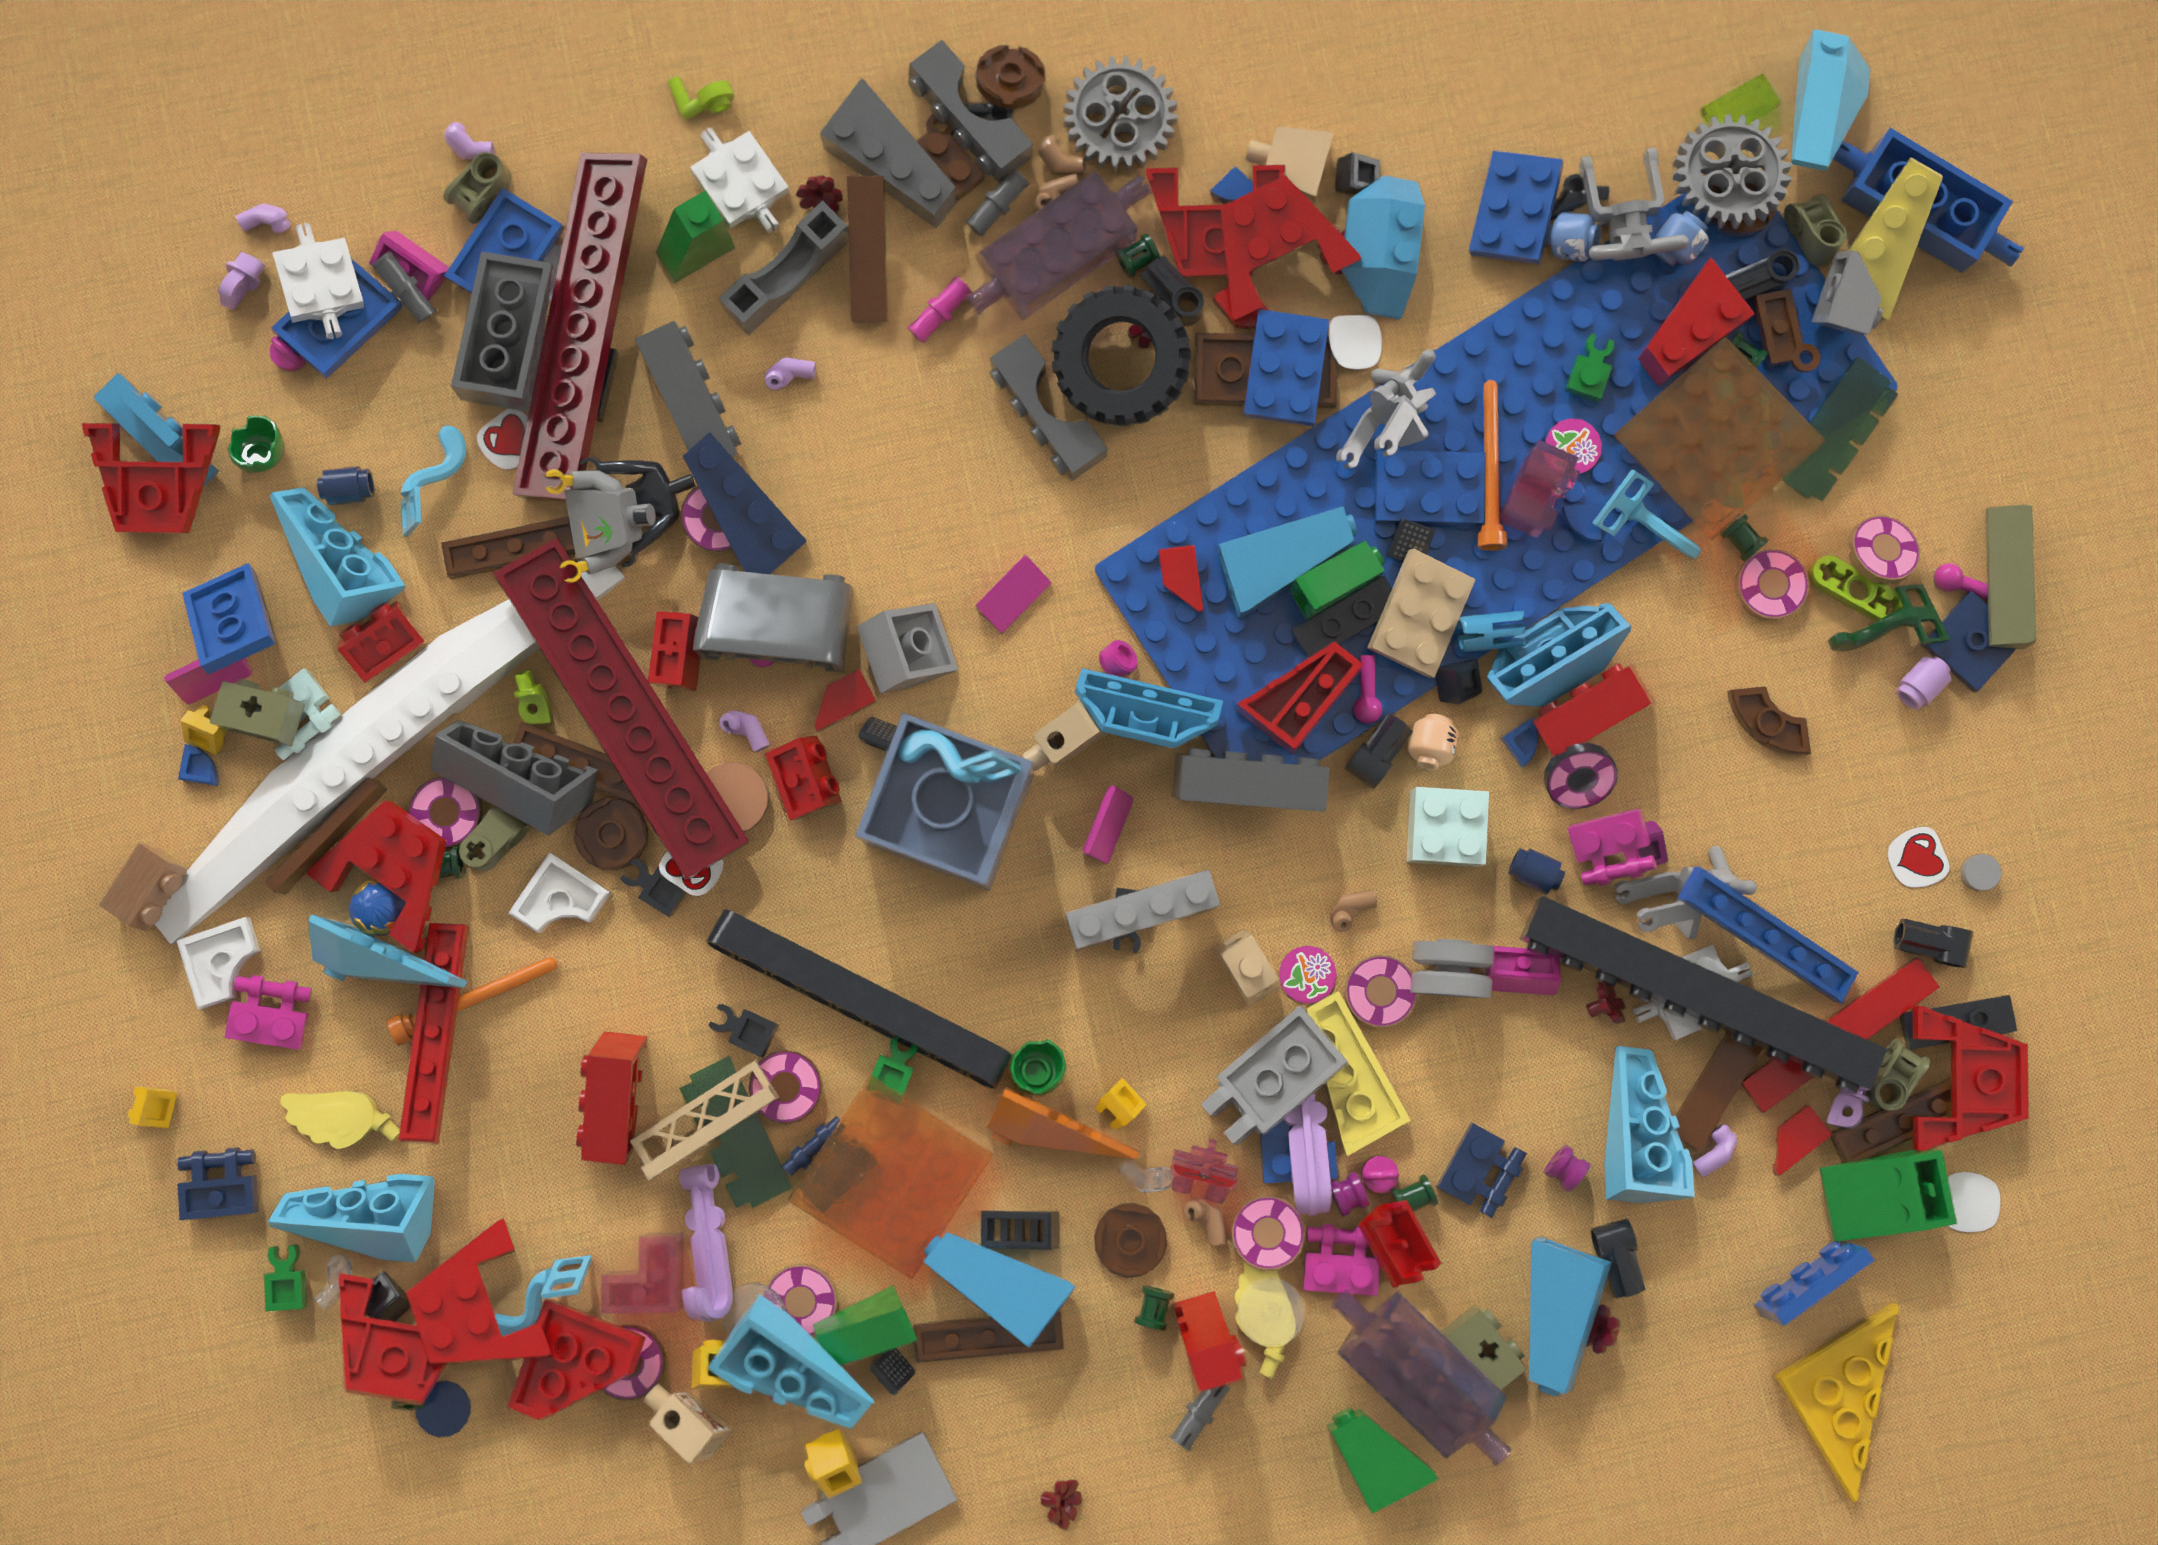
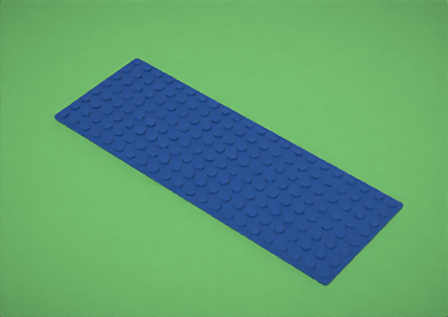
(1530, 357)

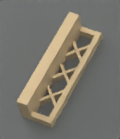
(710, 1132)

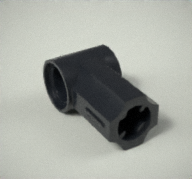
(1761, 278)
(1173, 288)
(1374, 758)
(1944, 943)
(1618, 1244)

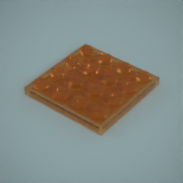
(1719, 438)
(890, 1176)

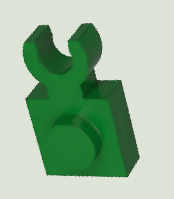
(1590, 373)
(893, 1070)
(285, 1286)

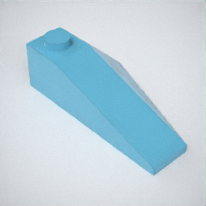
(1828, 97)
(336, 566)
(362, 956)
(1642, 1142)
(374, 1219)
(783, 1361)

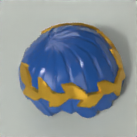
(375, 908)

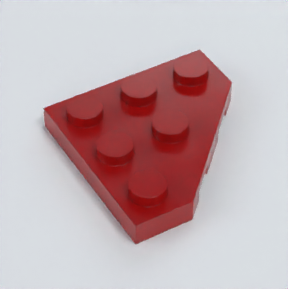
(584, 1360)

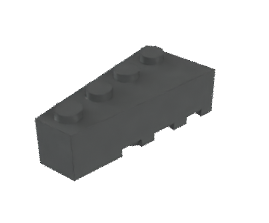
(877, 144)
(684, 386)
(512, 776)
(1251, 781)

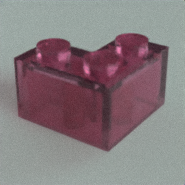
(1539, 482)
(657, 1283)

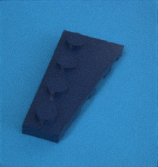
(748, 518)

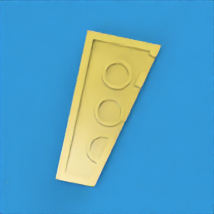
(1895, 230)
(1360, 1092)

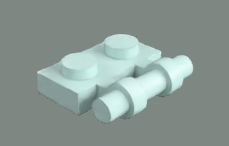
(312, 695)

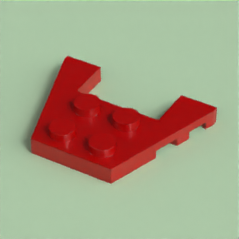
(1269, 226)
(1197, 230)
(152, 494)
(398, 855)
(1986, 1080)
(457, 1313)
(381, 1355)

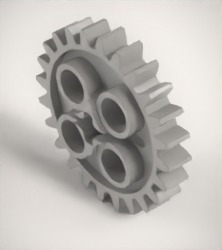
(1094, 97)
(1731, 171)

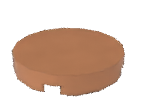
(742, 792)

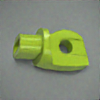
(532, 693)

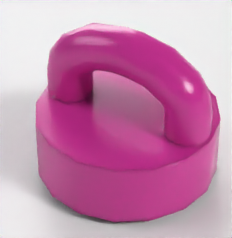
(284, 356)
(1118, 659)
(1380, 1174)

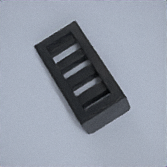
(1050, 1232)

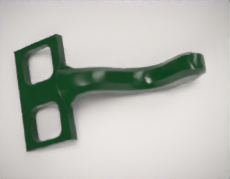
(1906, 616)

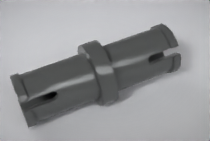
(997, 202)
(404, 287)
(1198, 1415)

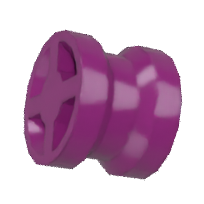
(1567, 1168)
(1349, 1194)

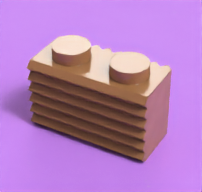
(143, 887)

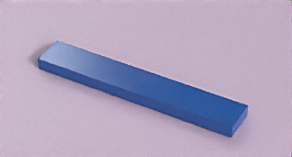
(1767, 934)

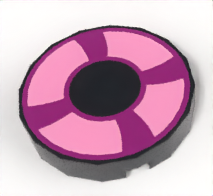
(1580, 776)

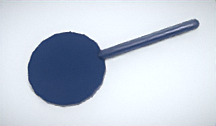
(445, 1410)

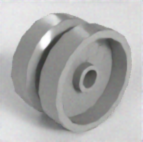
(1452, 968)

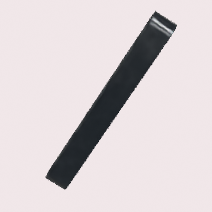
(859, 999)

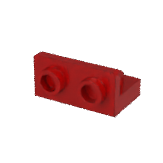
(379, 640)
(803, 776)

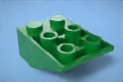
(1888, 1195)

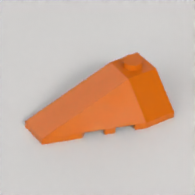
(1035, 1124)

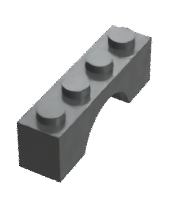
(995, 144)
(764, 291)
(1073, 444)

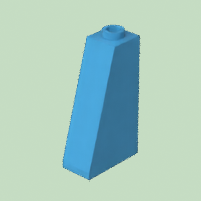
(1271, 560)
(1003, 1288)
(1562, 1311)

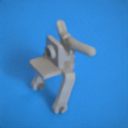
(1629, 219)
(1396, 407)
(1678, 913)

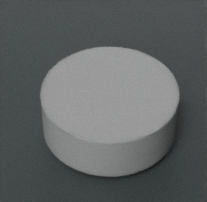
(1980, 872)

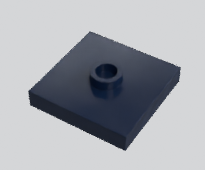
(1968, 648)

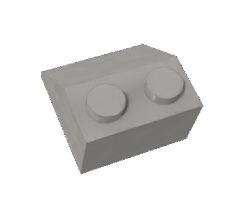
(1849, 296)
(907, 647)

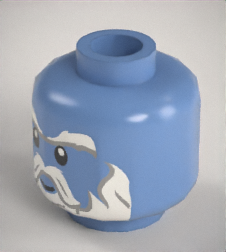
(1683, 225)
(1573, 236)

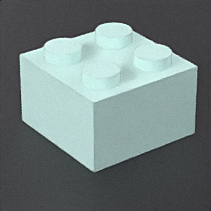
(1447, 827)

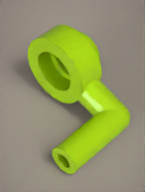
(711, 97)

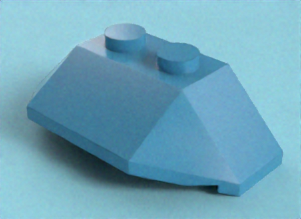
(1386, 231)
(1558, 654)
(1145, 710)

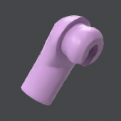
(463, 145)
(264, 214)
(786, 370)
(745, 725)
(1720, 1154)

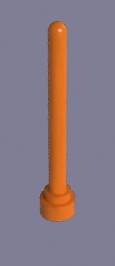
(1492, 534)
(402, 1026)

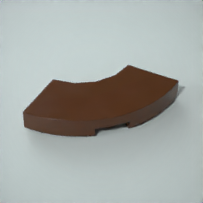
(1767, 723)

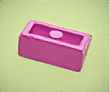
(414, 260)
(1013, 594)
(193, 683)
(1108, 824)
(1524, 971)

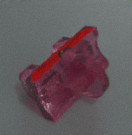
(1204, 1166)

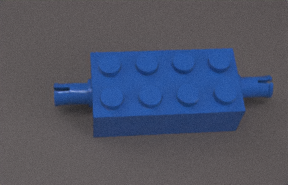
(1963, 212)

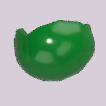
(256, 445)
(1038, 1067)

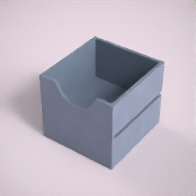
(940, 820)

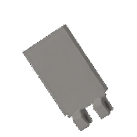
(1276, 1075)
(895, 1493)

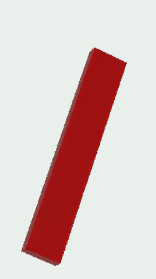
(1861, 1017)
(433, 1038)

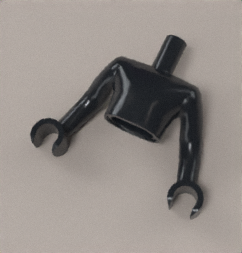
(652, 489)

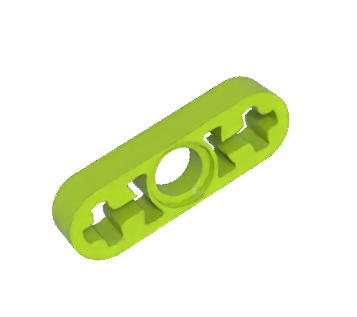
(1839, 569)

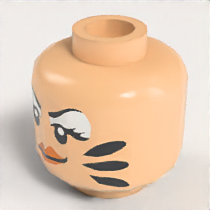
(1433, 741)

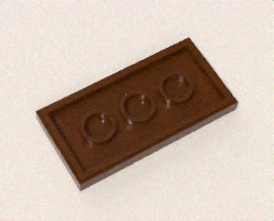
(1224, 368)

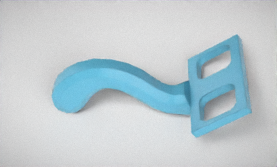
(455, 451)
(1635, 510)
(925, 740)
(541, 1287)

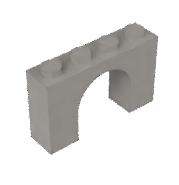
(1142, 910)

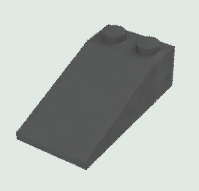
(503, 332)

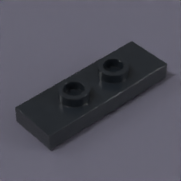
(1344, 618)
(1989, 1013)

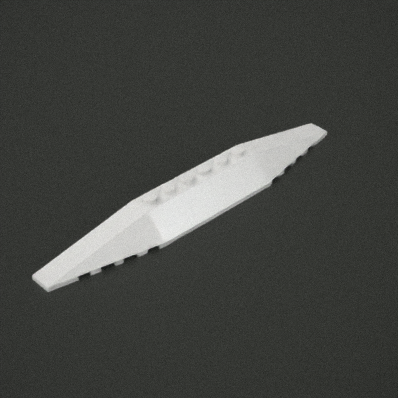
(356, 747)

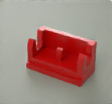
(672, 654)
(1399, 1243)

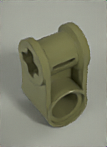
(476, 188)
(1816, 229)
(496, 835)
(1902, 1072)

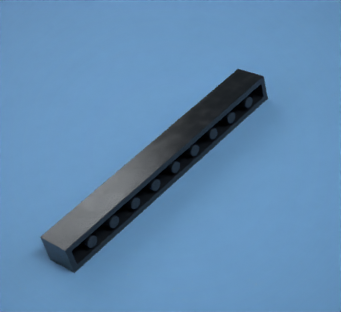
(1703, 995)

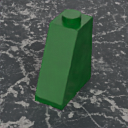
(693, 237)
(1336, 579)
(865, 1328)
(1377, 1460)

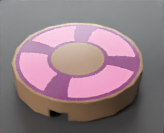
(1884, 550)
(1772, 584)
(1379, 991)
(1268, 1233)
(806, 1294)

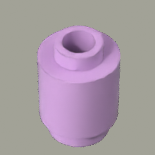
(1924, 682)

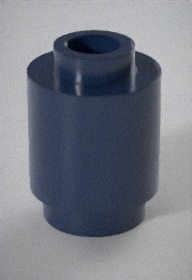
(345, 485)
(1536, 870)

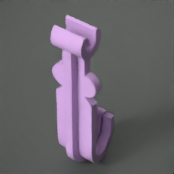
(1309, 1158)
(714, 1288)

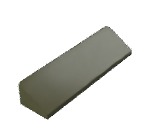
(2010, 576)

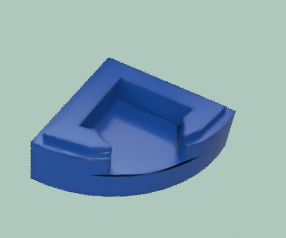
(1232, 186)
(1580, 521)
(1522, 742)
(197, 767)

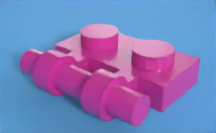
(1610, 836)
(267, 1024)
(1339, 1271)

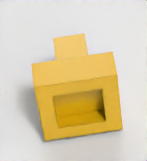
(200, 732)
(1122, 1102)
(152, 1107)

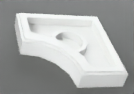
(556, 894)
(215, 959)

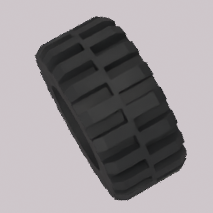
(1073, 346)

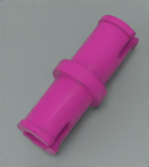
(939, 309)

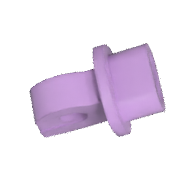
(242, 276)
(1847, 1100)

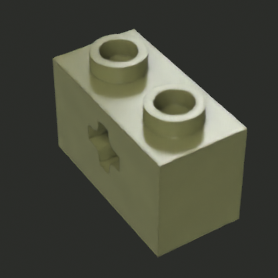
(237, 711)
(1477, 1326)

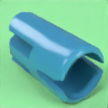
(1481, 631)

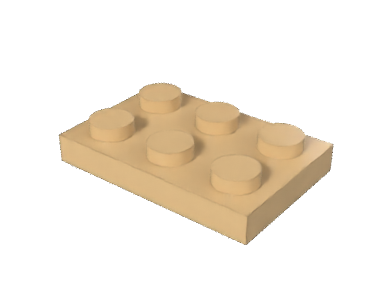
(1421, 613)

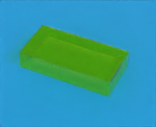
(1750, 99)

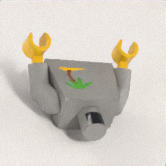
(601, 519)

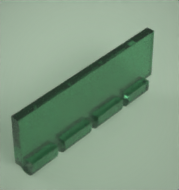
(1841, 419)
(744, 1147)

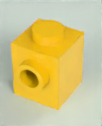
(701, 1359)
(832, 1463)

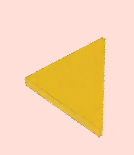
(1840, 1392)

